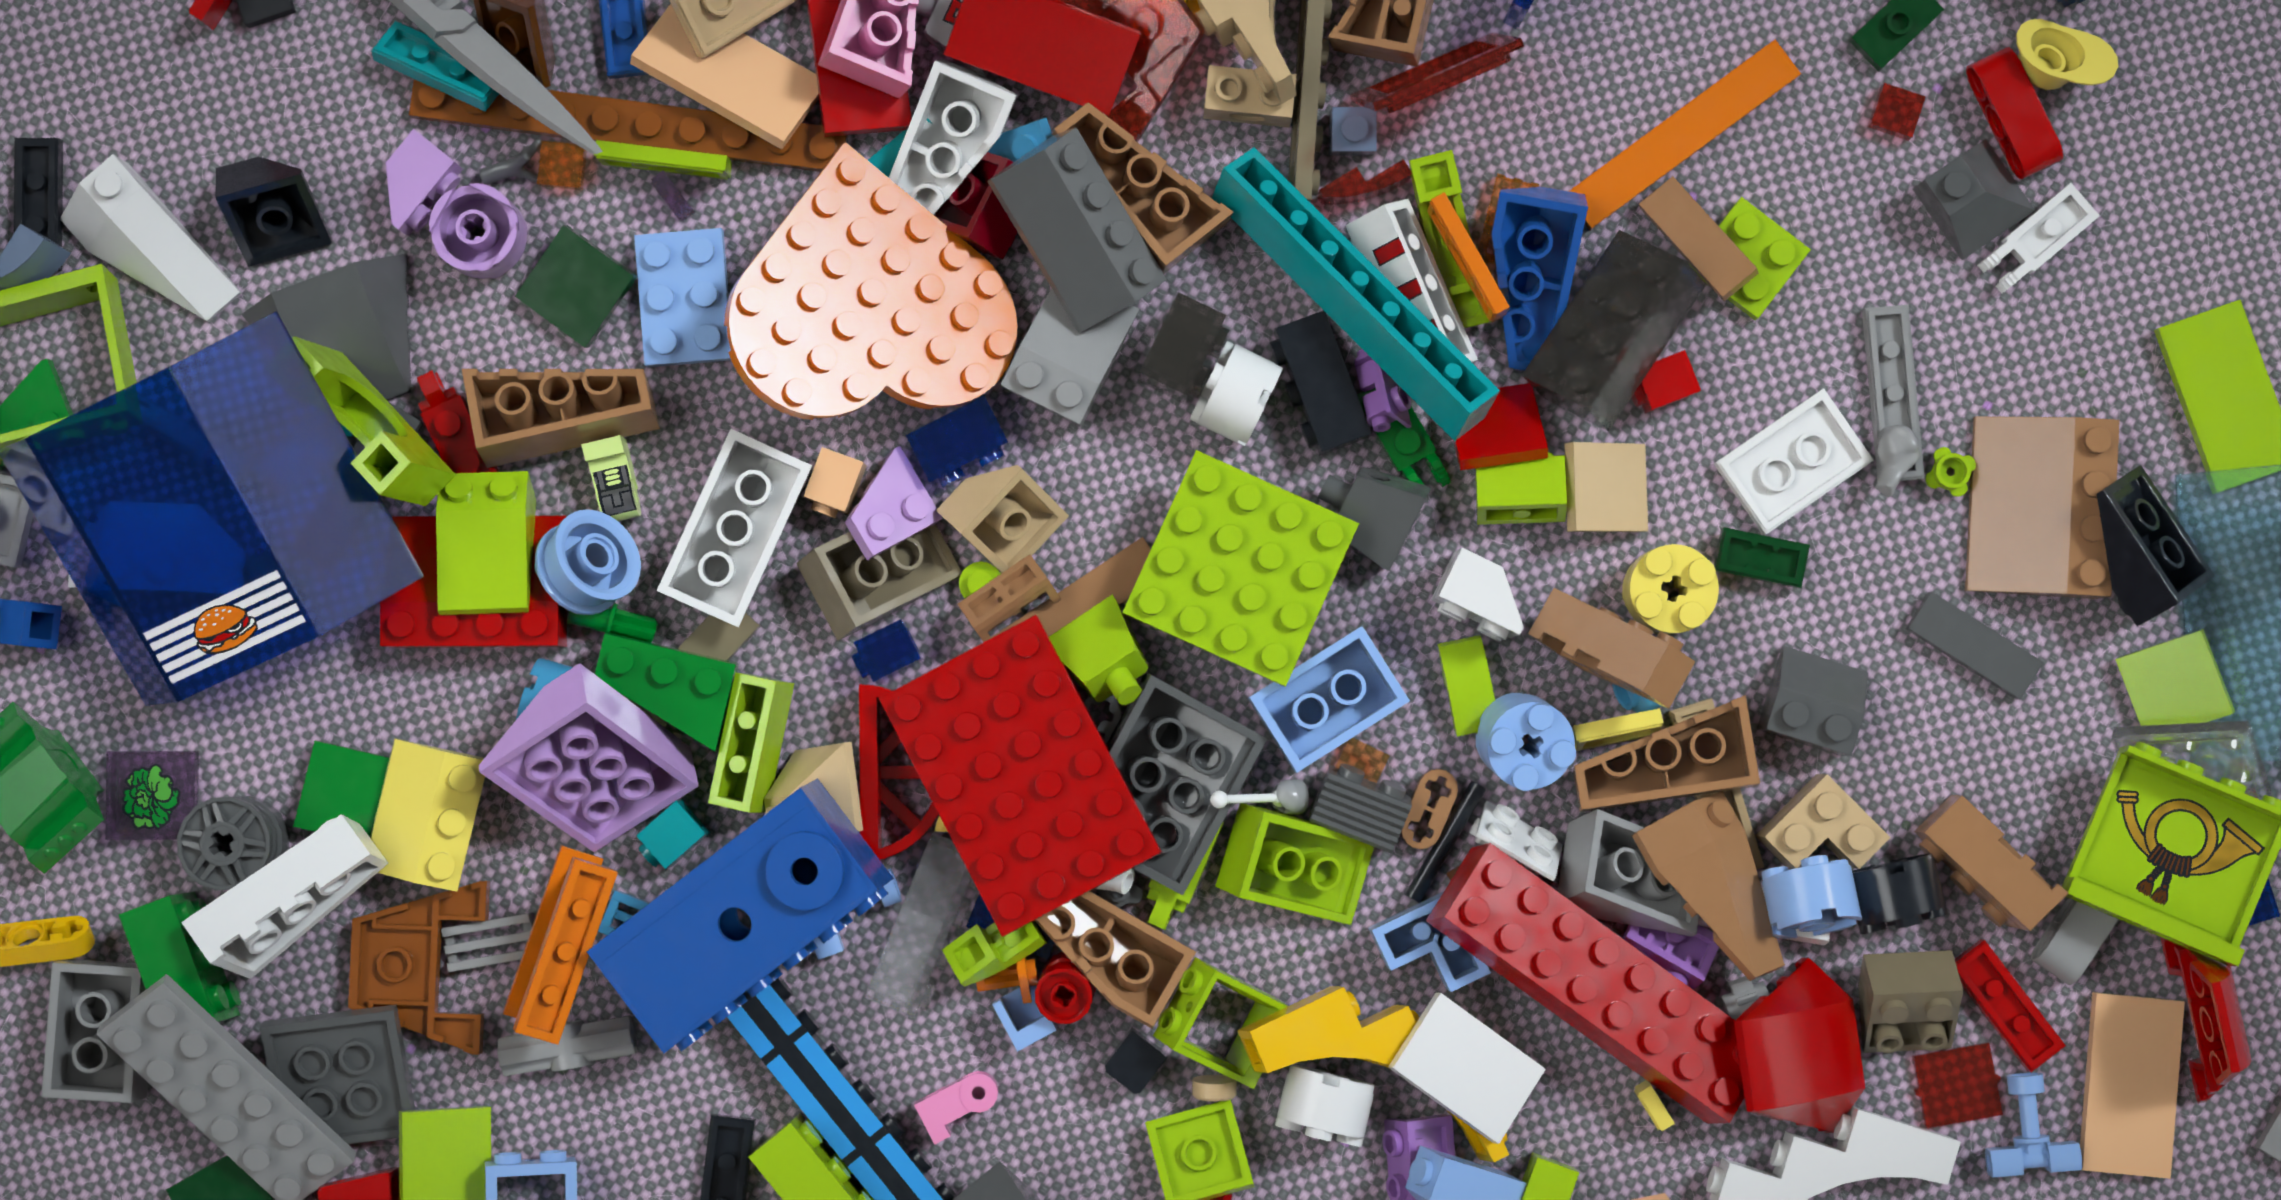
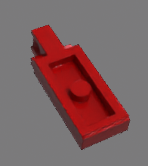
(450, 425)

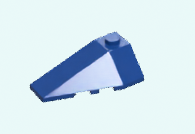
(1535, 260)

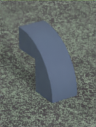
(29, 258)

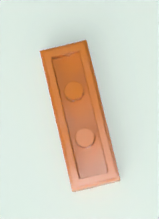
(1467, 258)

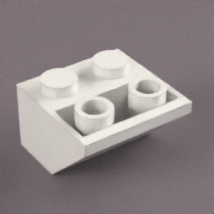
(1480, 592)

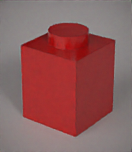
(1666, 383)

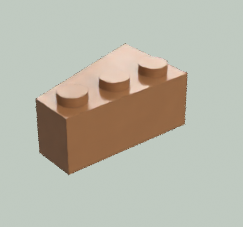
(1383, 30)
(1613, 649)
(1987, 865)

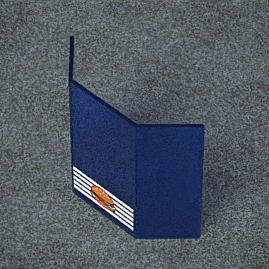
(212, 514)

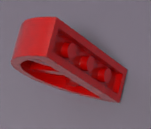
(872, 790)

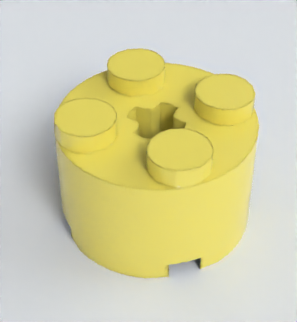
(1691, 574)

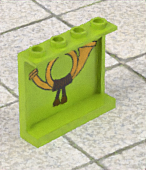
(2176, 853)

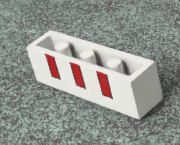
(1399, 250)

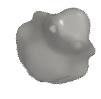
(1898, 453)

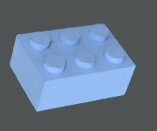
(1329, 699)

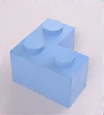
(1410, 937)

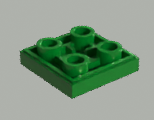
(341, 783)

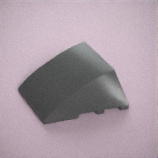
(354, 312)

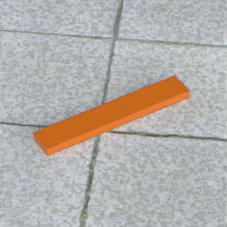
(1686, 132)

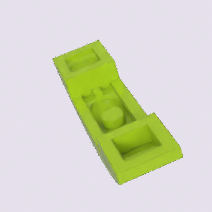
(1431, 178)

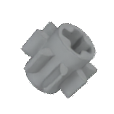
(1742, 996)

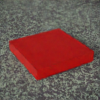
(1507, 433)

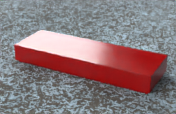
(2007, 1006)

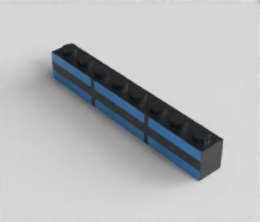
(832, 1099)

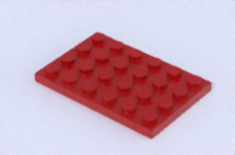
(1020, 775)

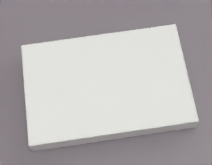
(1793, 462)
(1467, 1068)

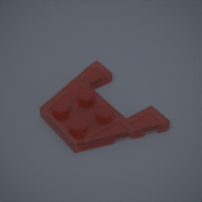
(1163, 49)

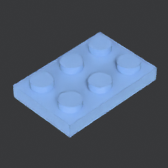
(683, 296)

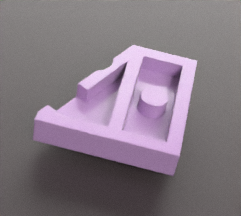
(891, 507)

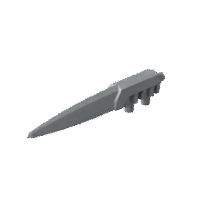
(483, 56)

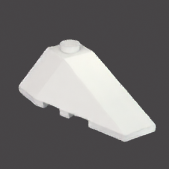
(966, 121)
(135, 232)

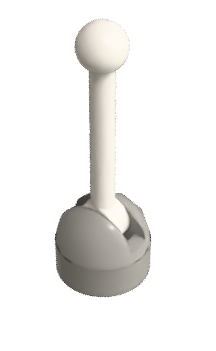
(1287, 797)

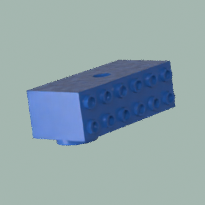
(692, 955)

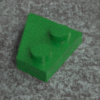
(35, 401)

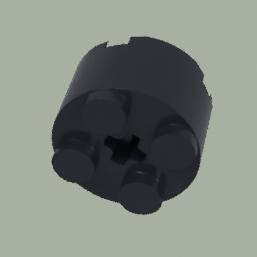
(1899, 893)

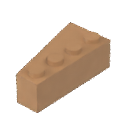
(554, 410)

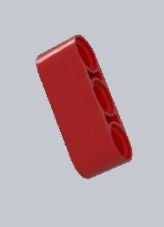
(2014, 113)

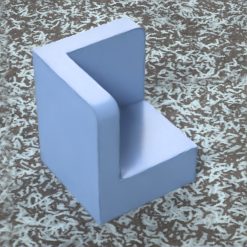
(1022, 1021)

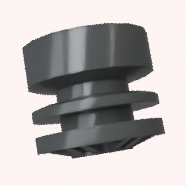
(257, 833)

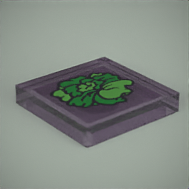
(149, 793)

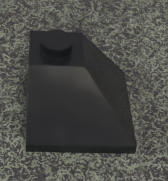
(269, 209)

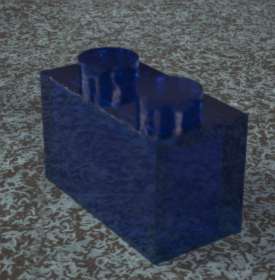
(958, 442)

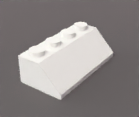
(734, 528)

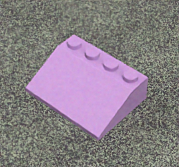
(590, 760)

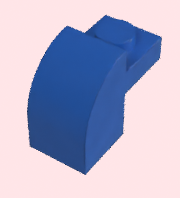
(29, 624)

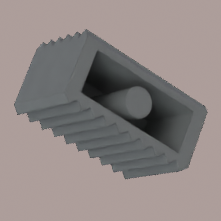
(1361, 807)

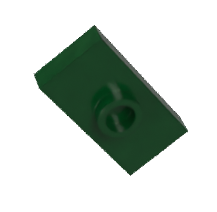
(1893, 29)
(1761, 557)

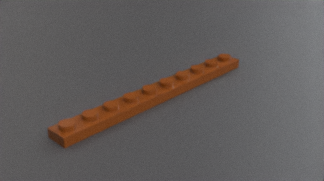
(639, 125)

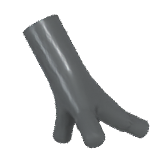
(512, 167)

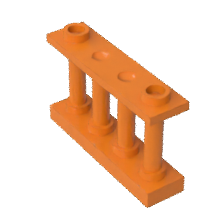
(559, 944)

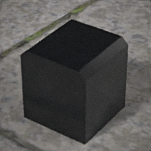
(1135, 1061)

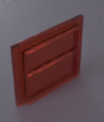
(1438, 73)

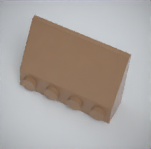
(2038, 507)

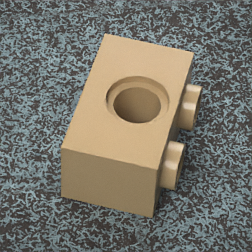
(1238, 97)

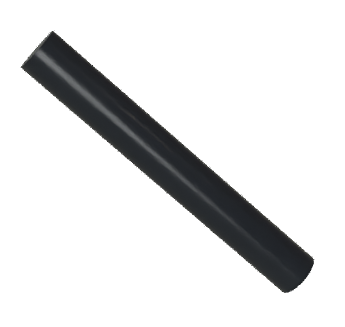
(1445, 842)

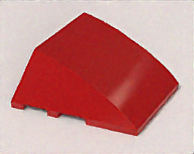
(2214, 1017)
(1801, 1051)

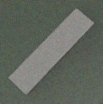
(1892, 376)

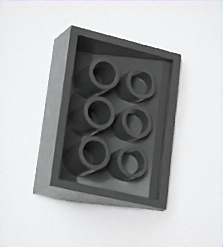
(1173, 761)

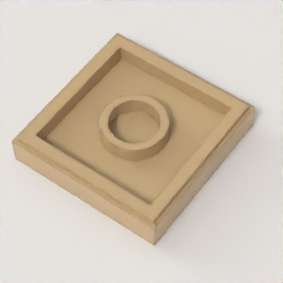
(1606, 487)

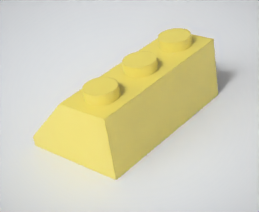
(427, 813)

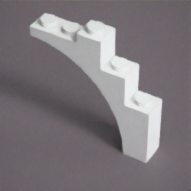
(1865, 1149)

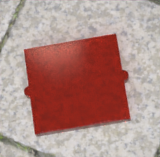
(1957, 1085)

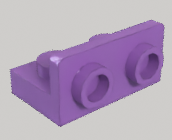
(1679, 954)
(1403, 1141)

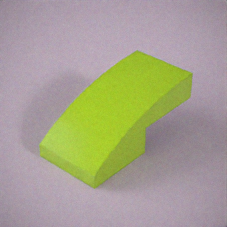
(1466, 681)
(985, 952)

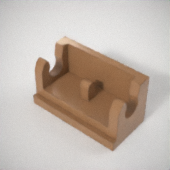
(1006, 596)

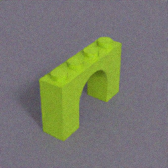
(394, 454)

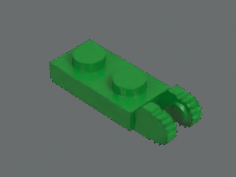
(1409, 445)

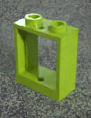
(1187, 1003)

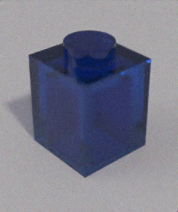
(886, 652)

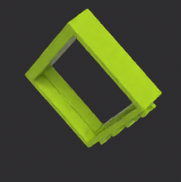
(66, 292)

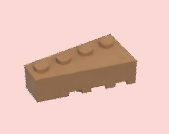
(1164, 206)
(1680, 761)

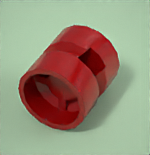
(1063, 991)

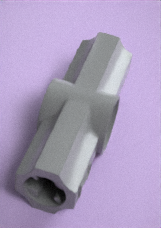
(576, 1048)

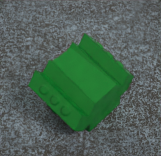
(44, 790)

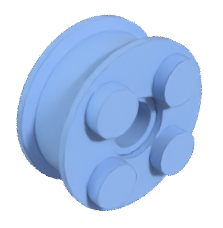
(587, 562)

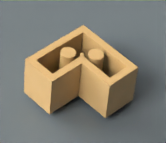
(1818, 816)

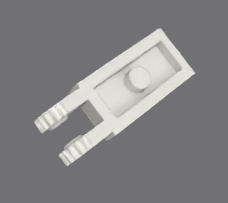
(2042, 235)

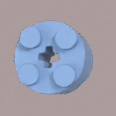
(1548, 747)
(1811, 897)

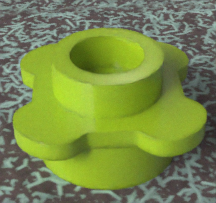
(1962, 471)

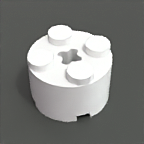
(1236, 393)
(1325, 1105)

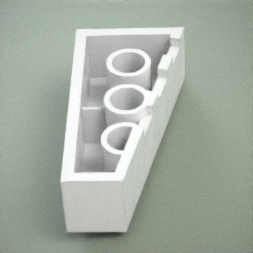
(285, 898)

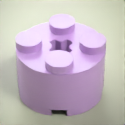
(480, 207)

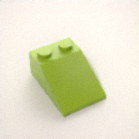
(485, 543)
(1293, 864)

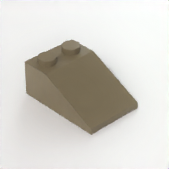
(863, 591)

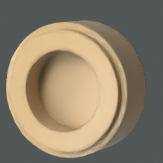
(1214, 1088)

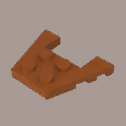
(398, 963)

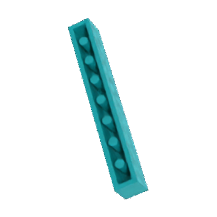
(1355, 294)

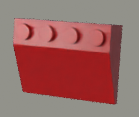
(412, 614)

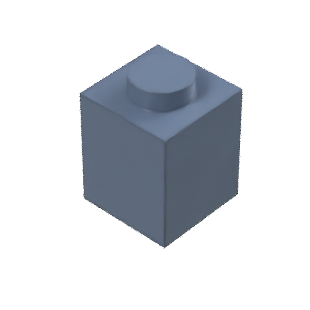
(1352, 131)

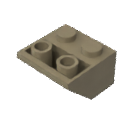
(1909, 1001)

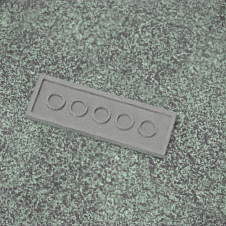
(226, 1091)

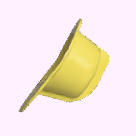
(2062, 55)

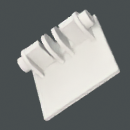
(1531, 847)

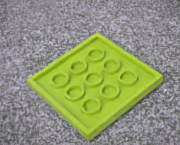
(1240, 568)

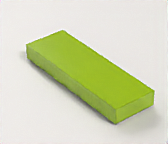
(664, 160)

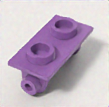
(1389, 399)

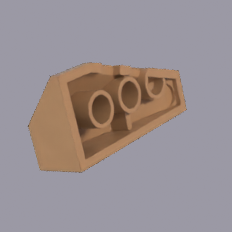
(1711, 866)
(1119, 955)

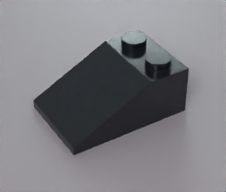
(2147, 548)

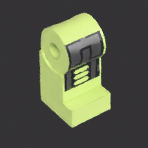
(613, 477)

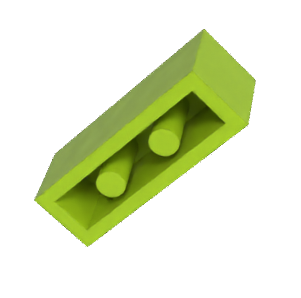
(750, 742)

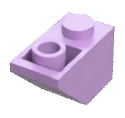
(416, 180)

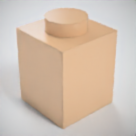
(834, 483)

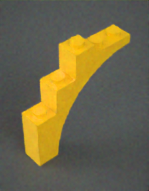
(1329, 1027)

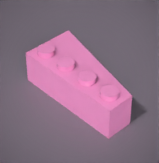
(873, 43)

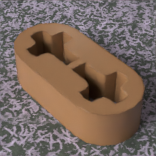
(1439, 812)

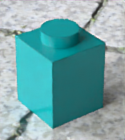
(671, 835)

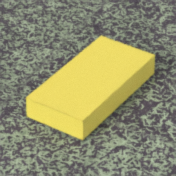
(1617, 729)

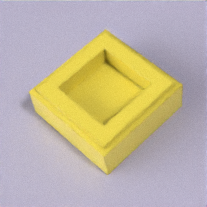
(1653, 1105)

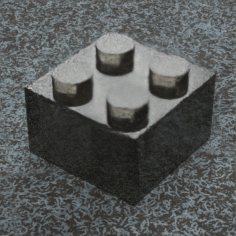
(1183, 348)

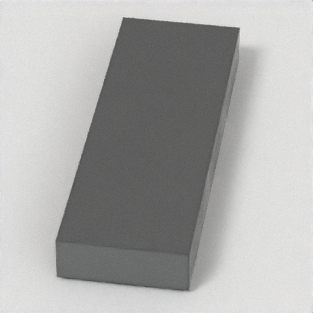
(1974, 645)

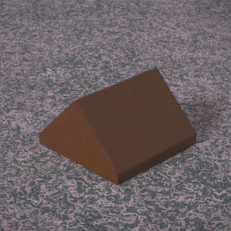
(522, 31)

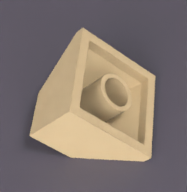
(1003, 515)
(833, 768)

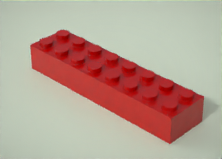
(1593, 981)

